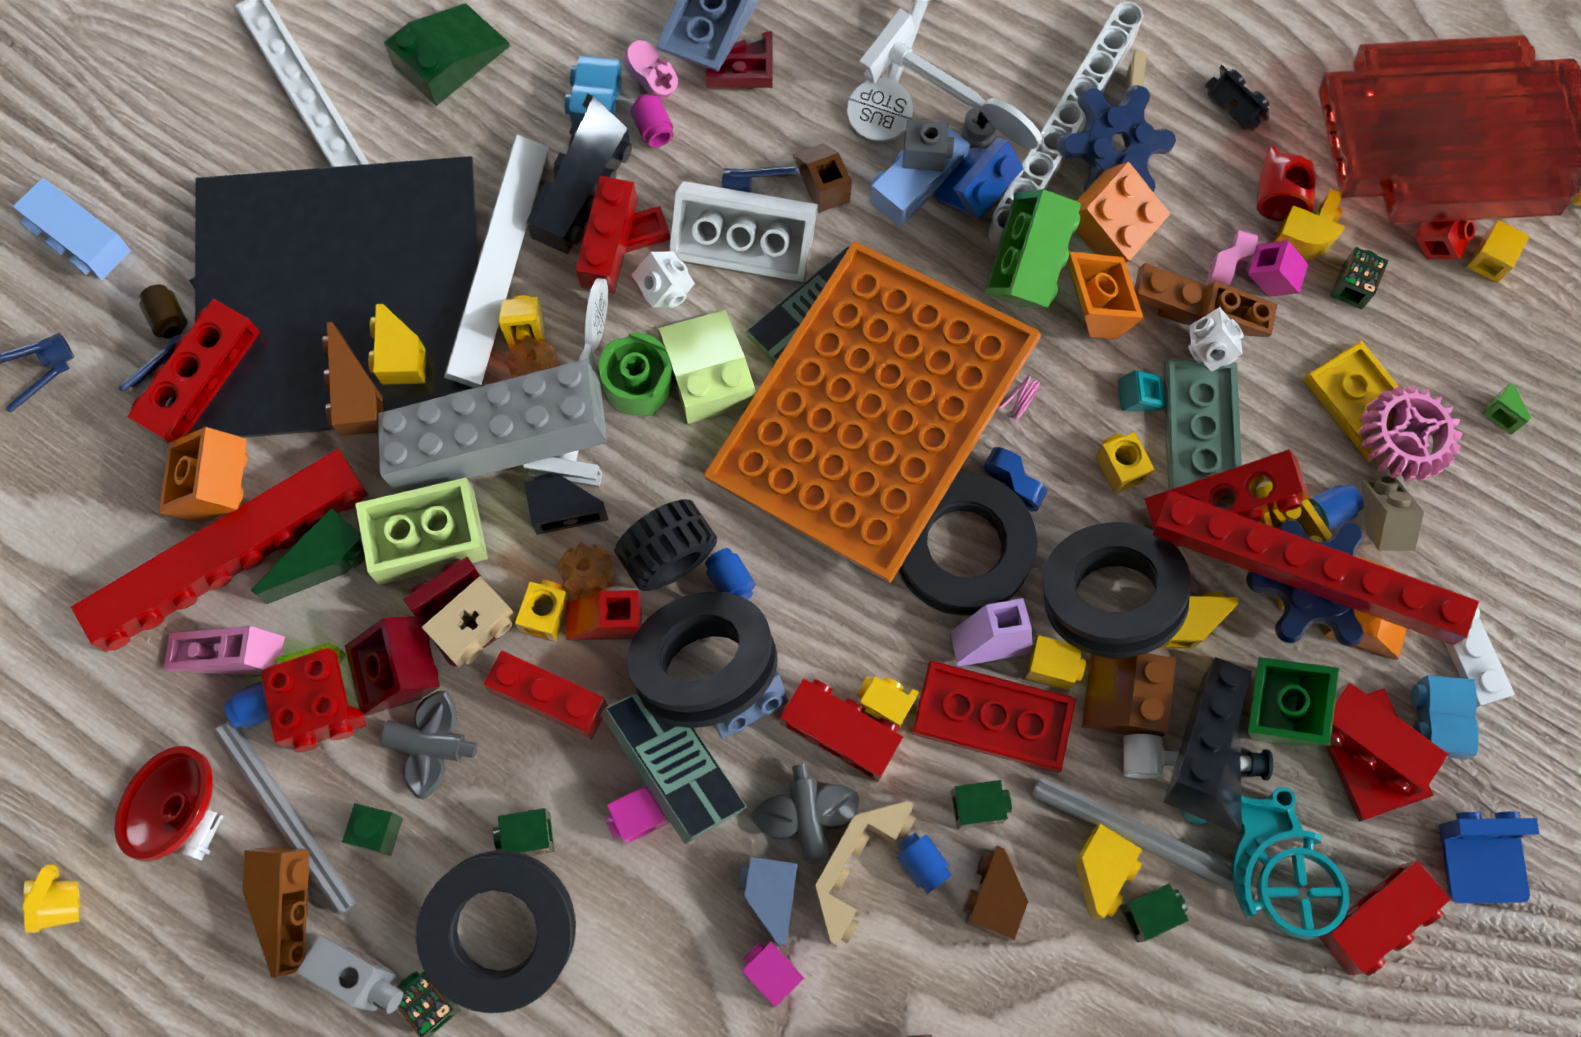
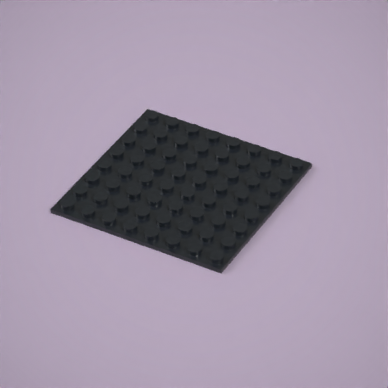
(327, 250)

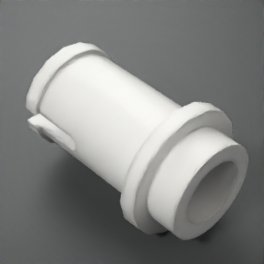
(197, 845)

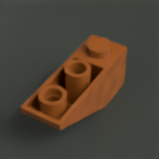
(352, 393)
(277, 901)

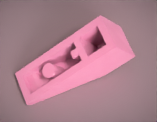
(223, 651)

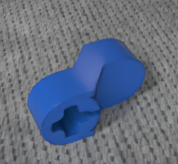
(1009, 469)

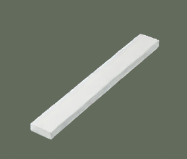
(300, 83)
(496, 263)

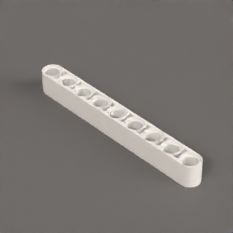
(1103, 59)

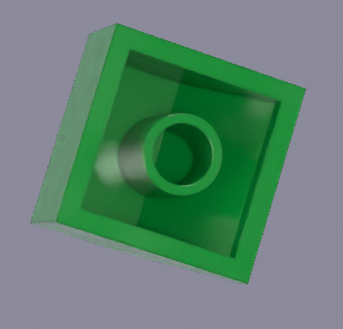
(1293, 703)

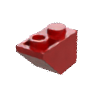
(604, 615)

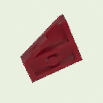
(745, 66)

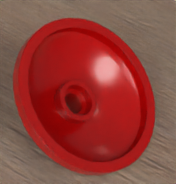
(164, 804)

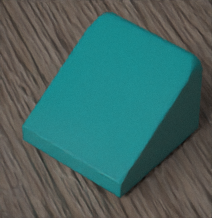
(1141, 392)

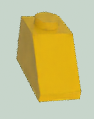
(521, 318)

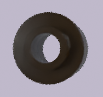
(162, 311)

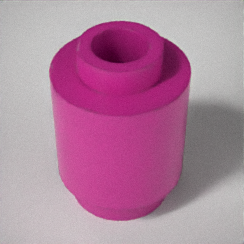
(652, 120)

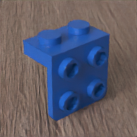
(980, 179)
(1486, 857)

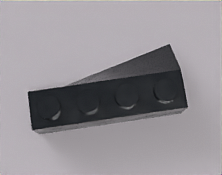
(594, 151)
(1209, 759)

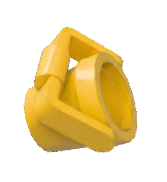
(50, 901)

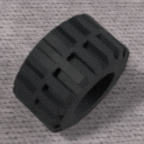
(665, 545)

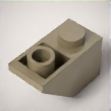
(1390, 514)

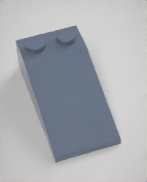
(705, 30)

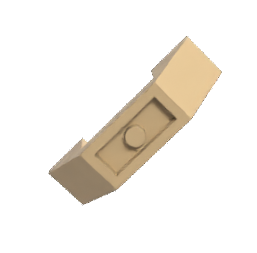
(885, 822)

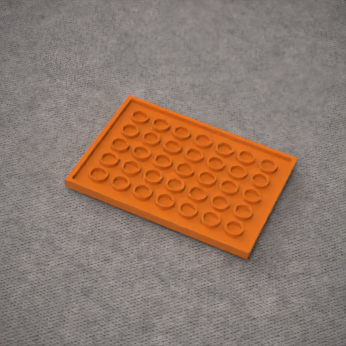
(872, 409)

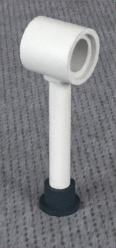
(1146, 757)

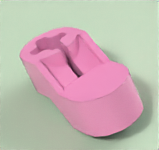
(650, 69)
(1233, 259)

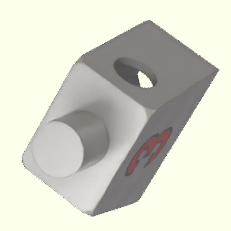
(351, 975)

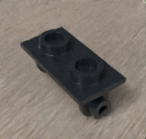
(1249, 105)

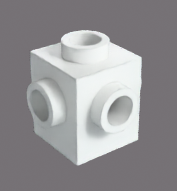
(663, 279)
(1215, 340)

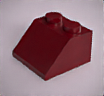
(392, 664)

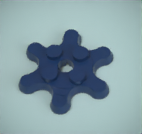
(1104, 121)
(1304, 608)

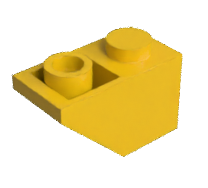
(397, 350)
(1202, 618)
(1103, 868)

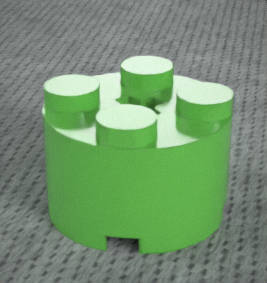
(620, 376)

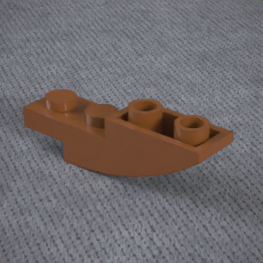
(1189, 301)

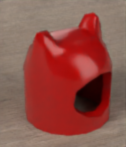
(1285, 182)

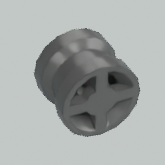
(974, 133)

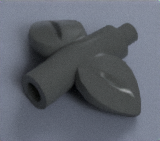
(428, 743)
(807, 812)

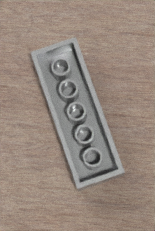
(492, 427)

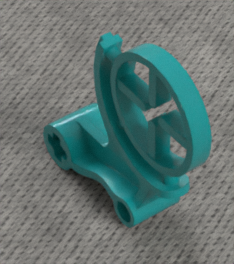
(1270, 823)

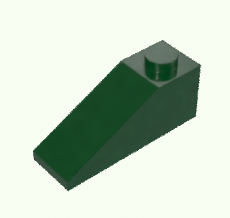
(320, 555)

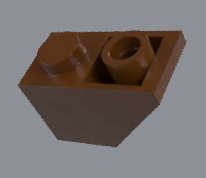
(824, 176)
(999, 899)

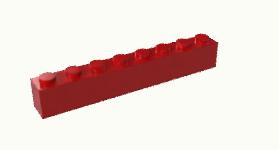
(218, 552)
(1316, 569)

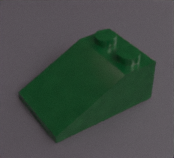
(444, 50)

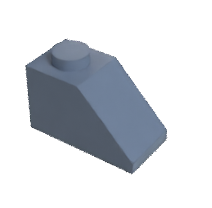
(770, 894)

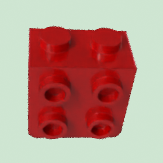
(309, 701)

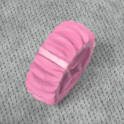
(1405, 446)

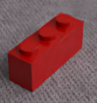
(607, 232)
(546, 694)
(841, 728)
(1384, 742)
(1386, 919)

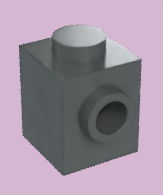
(926, 145)

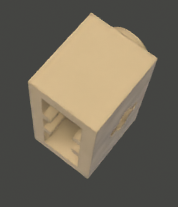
(476, 603)

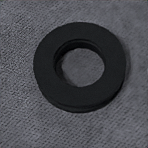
(1018, 549)
(1116, 632)
(720, 695)
(467, 981)

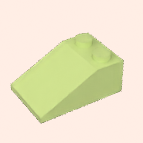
(708, 366)

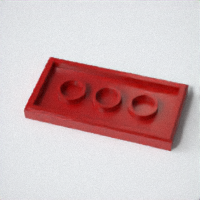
(994, 716)

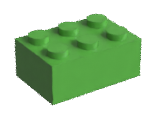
(1033, 248)

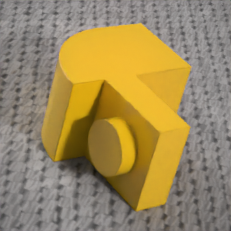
(1310, 232)

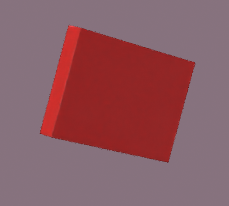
(1367, 788)

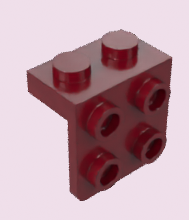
(432, 596)

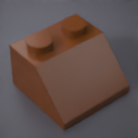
(1129, 694)

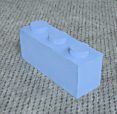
(903, 191)
(71, 230)

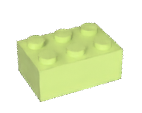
(420, 530)

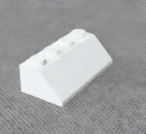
(742, 231)

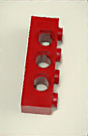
(194, 392)
(1242, 481)

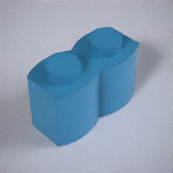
(596, 77)
(1447, 714)

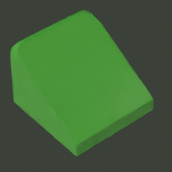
(1507, 410)

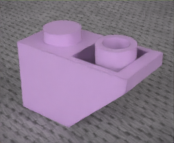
(993, 634)

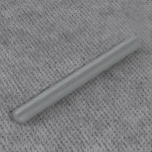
(285, 816)
(1135, 832)

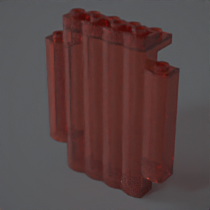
(1456, 129)

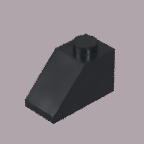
(561, 504)

